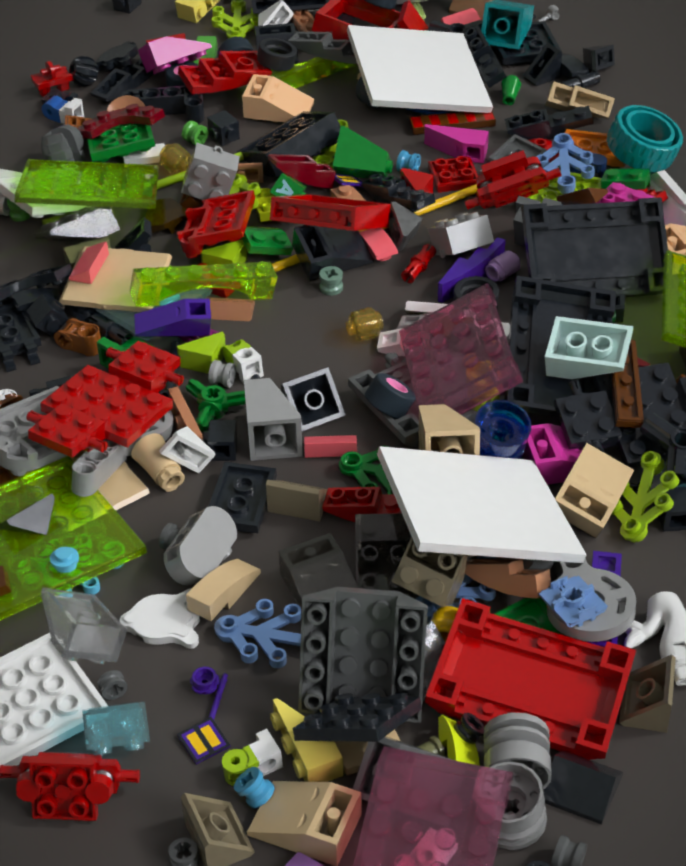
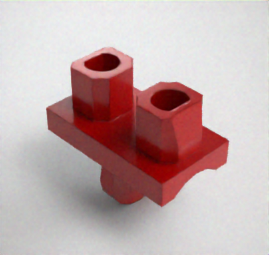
(50, 77)

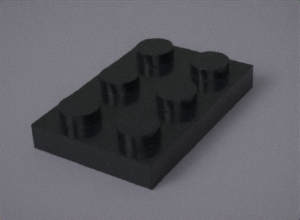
(243, 494)

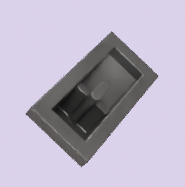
(402, 225)

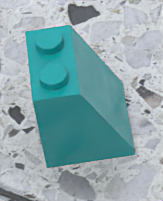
(506, 23)

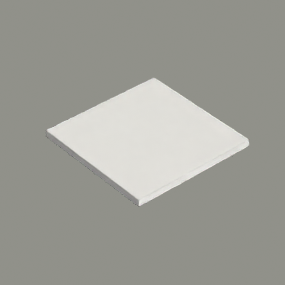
(418, 69)
(478, 506)

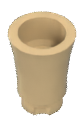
(161, 468)

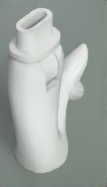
(665, 610)

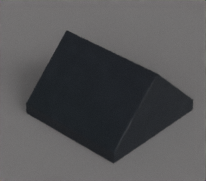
(314, 398)
(581, 786)

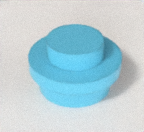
(64, 559)

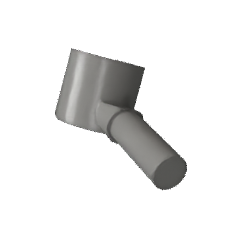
(551, 13)

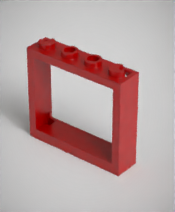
(326, 20)
(330, 212)

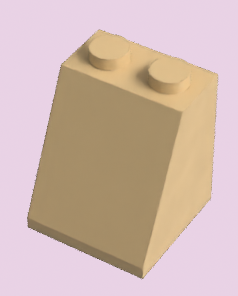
(447, 431)

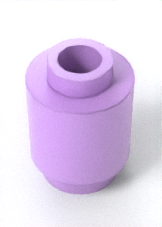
(503, 266)

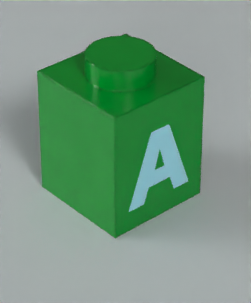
(287, 186)

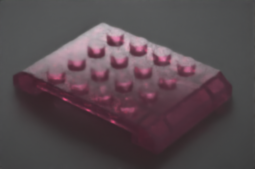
(460, 353)
(432, 812)

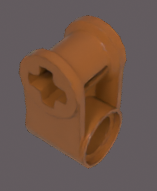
(79, 337)

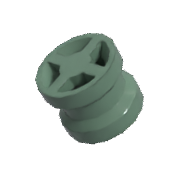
(331, 280)

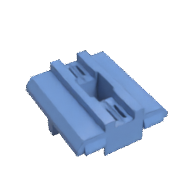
(584, 602)

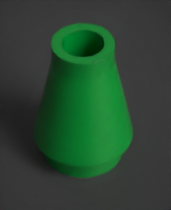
(510, 88)

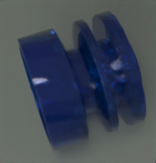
(503, 429)

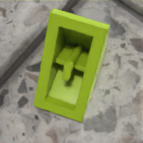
(225, 254)
(201, 352)

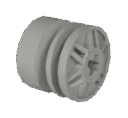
(519, 740)
(526, 810)

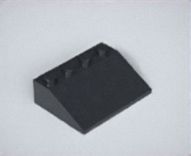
(300, 135)

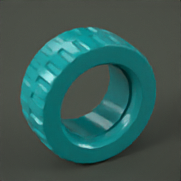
(644, 138)

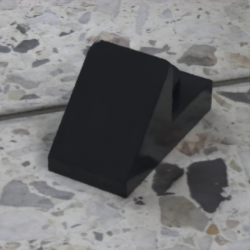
(138, 237)

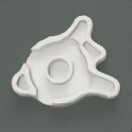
(163, 620)

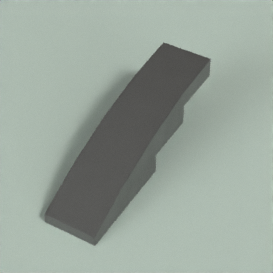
(324, 46)

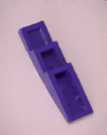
(467, 268)

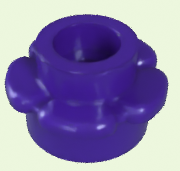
(203, 675)

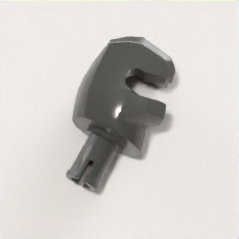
(63, 144)

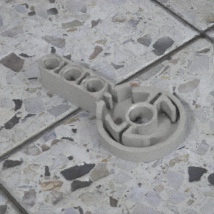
(96, 467)
(611, 590)

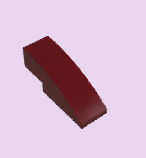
(304, 169)

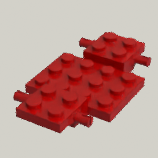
(106, 404)

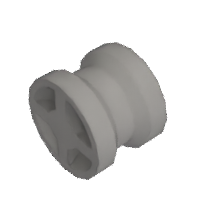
(222, 373)

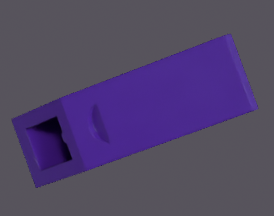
(178, 318)

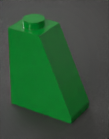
(359, 156)

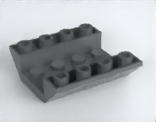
(361, 646)

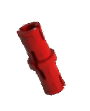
(418, 263)

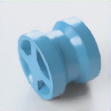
(408, 161)
(254, 787)

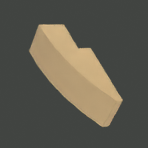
(568, 98)
(221, 588)

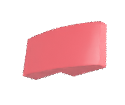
(379, 244)

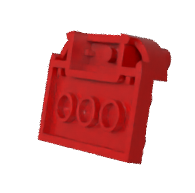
(216, 221)

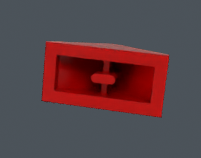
(417, 180)

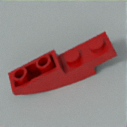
(348, 501)

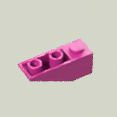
(458, 141)

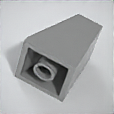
(271, 422)

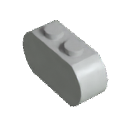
(200, 545)

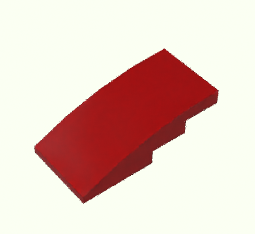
(223, 73)

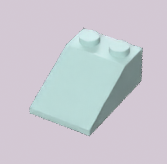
(586, 348)

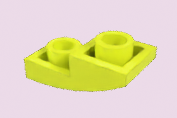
(264, 206)
(456, 747)

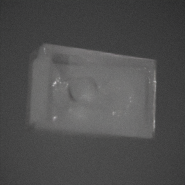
(82, 626)

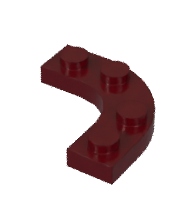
(131, 114)

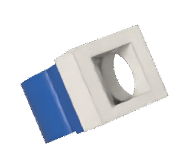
(57, 108)

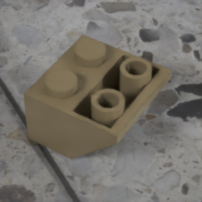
(431, 574)

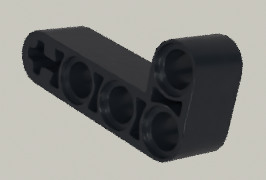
(172, 100)

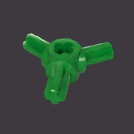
(212, 402)

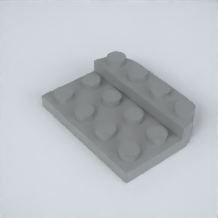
(16, 450)

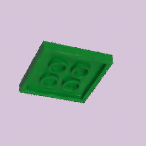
(121, 141)

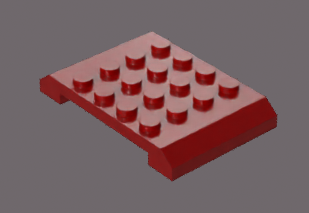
(514, 667)

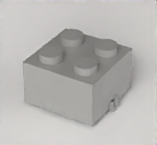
(209, 172)
(460, 234)

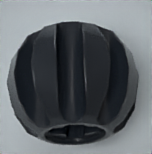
(83, 70)

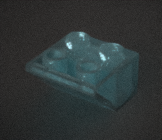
(116, 726)

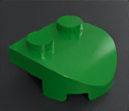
(633, 178)
(266, 241)

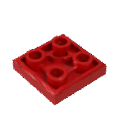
(410, 18)
(452, 173)

